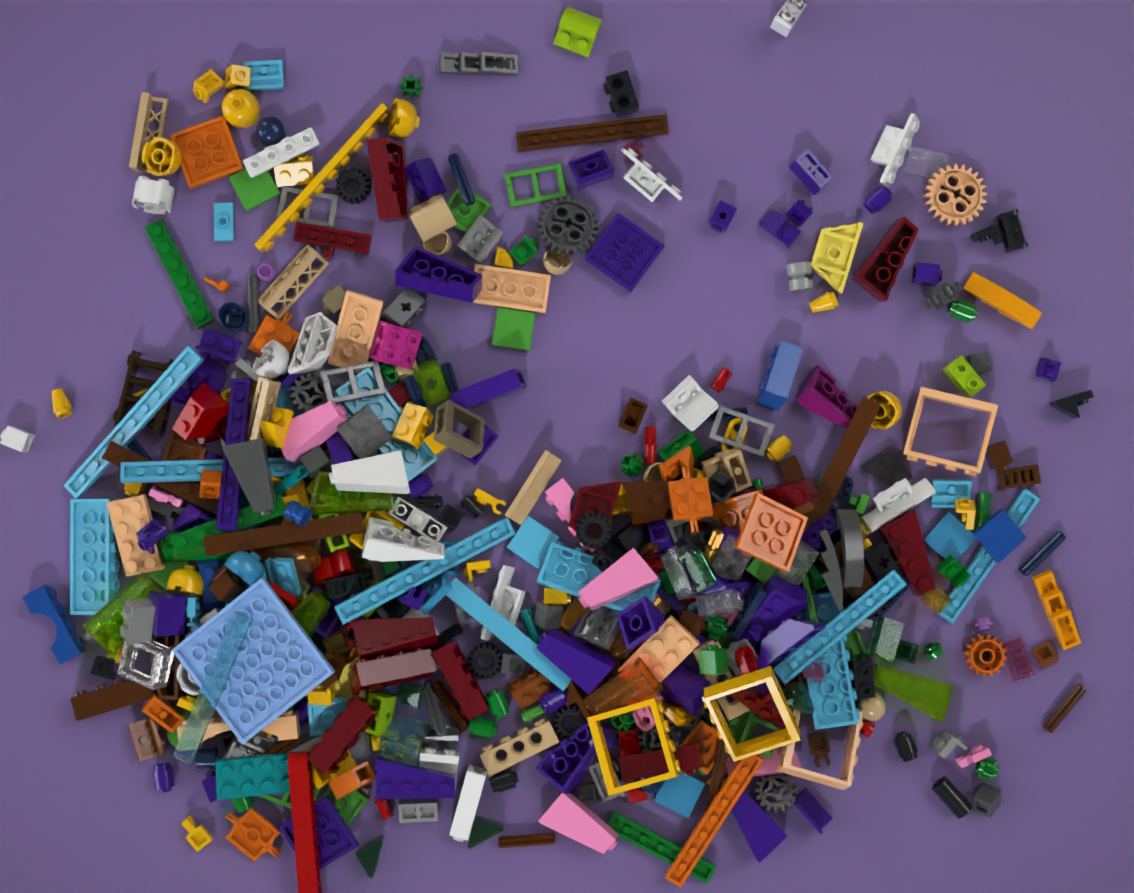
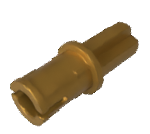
(712, 546)

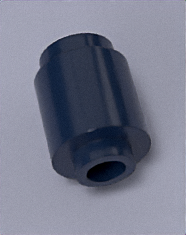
(206, 758)

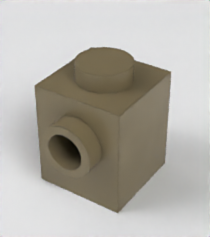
(333, 300)

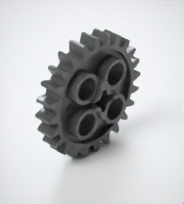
(572, 210)

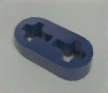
(428, 349)

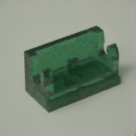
(698, 569)
(885, 639)

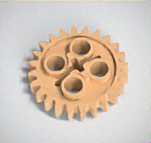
(962, 179)

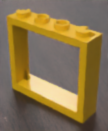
(760, 744)
(603, 753)

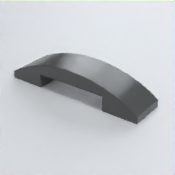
(852, 548)

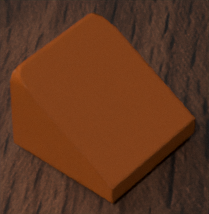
(1045, 655)

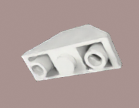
(788, 16)
(418, 519)

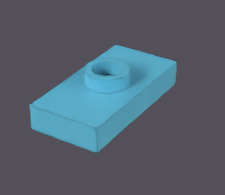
(224, 222)

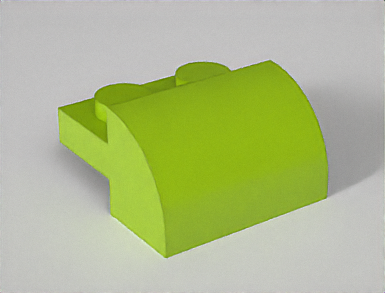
(577, 31)

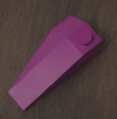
(824, 399)

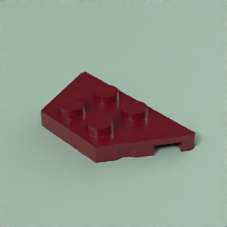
(595, 499)

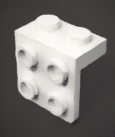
(690, 403)
(440, 760)

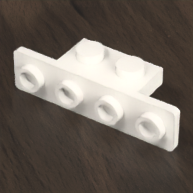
(892, 148)
(281, 152)
(645, 180)
(897, 501)
(505, 600)

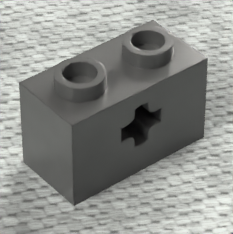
(408, 301)

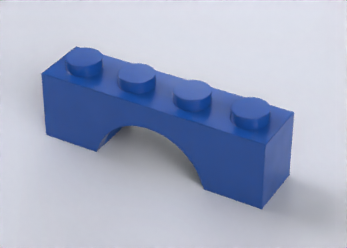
(67, 642)

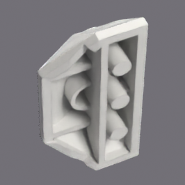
(313, 344)

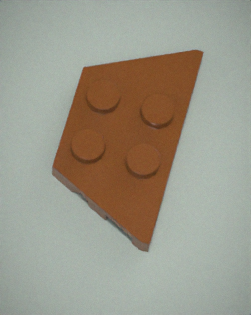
(181, 449)

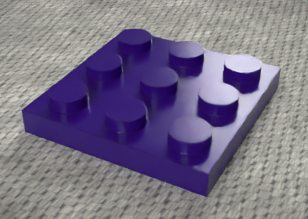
(624, 252)
(332, 832)

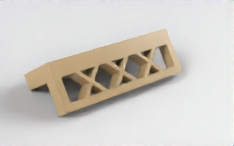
(142, 128)
(299, 265)
(263, 405)
(533, 487)

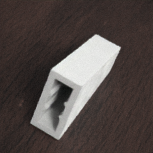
(372, 474)
(468, 803)

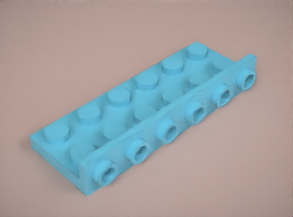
(389, 414)
(92, 556)
(573, 569)
(835, 697)

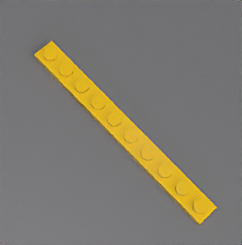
(328, 173)

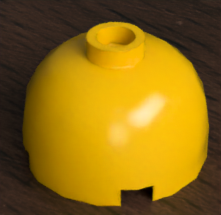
(241, 108)
(402, 119)
(161, 156)
(889, 411)
(185, 581)

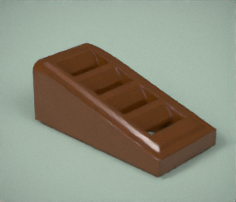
(1034, 473)

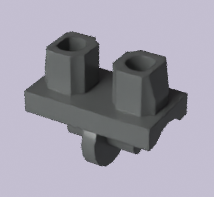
(451, 737)

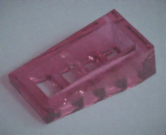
(1029, 671)

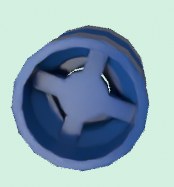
(299, 514)

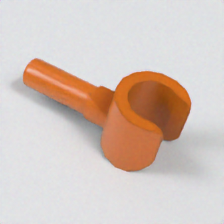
(223, 286)

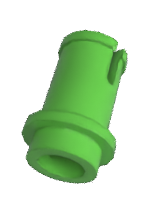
(532, 713)

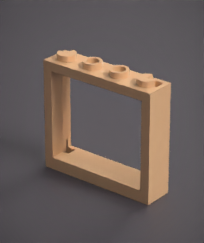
(954, 400)
(849, 759)

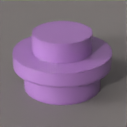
(266, 271)
(984, 623)

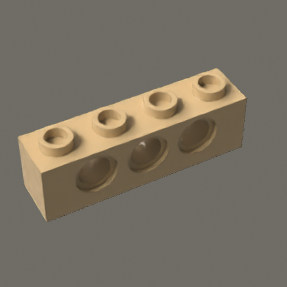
(730, 708)
(494, 764)

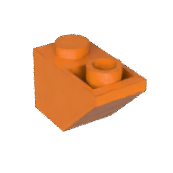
(352, 780)

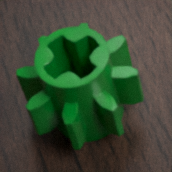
(413, 82)
(632, 465)
(716, 628)
(623, 721)
(987, 768)

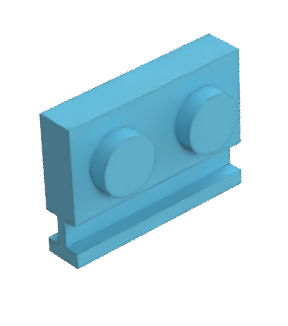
(265, 75)
(948, 490)
(284, 574)
(195, 609)

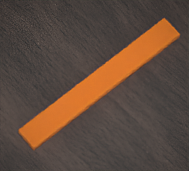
(713, 819)

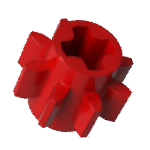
(655, 564)

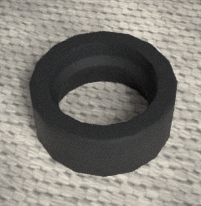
(687, 535)

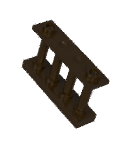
(158, 424)

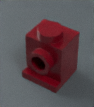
(400, 394)

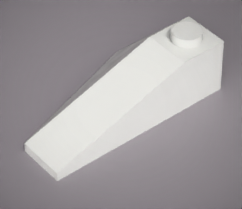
(389, 543)

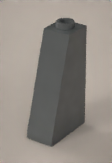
(253, 472)

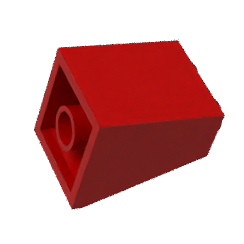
(201, 414)

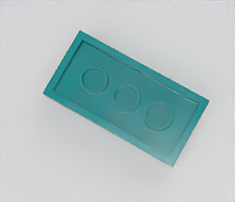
(252, 776)

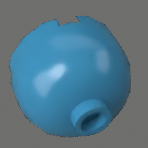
(246, 566)

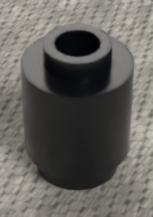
(905, 746)
(503, 780)

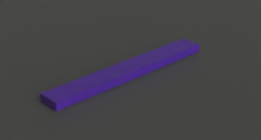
(236, 433)

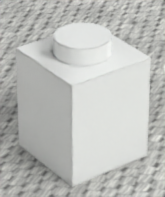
(17, 438)

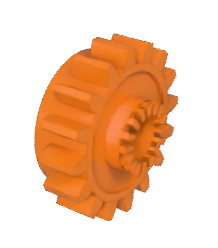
(995, 657)

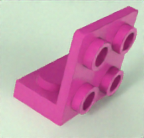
(395, 345)

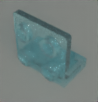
(403, 740)

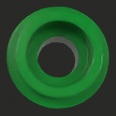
(933, 650)

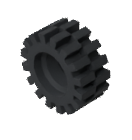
(348, 175)
(605, 530)
(476, 668)
(559, 718)

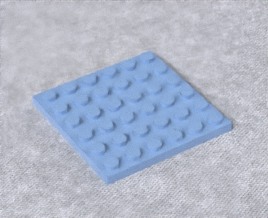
(272, 667)

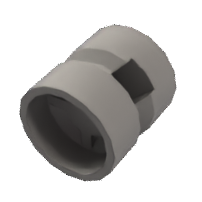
(800, 276)

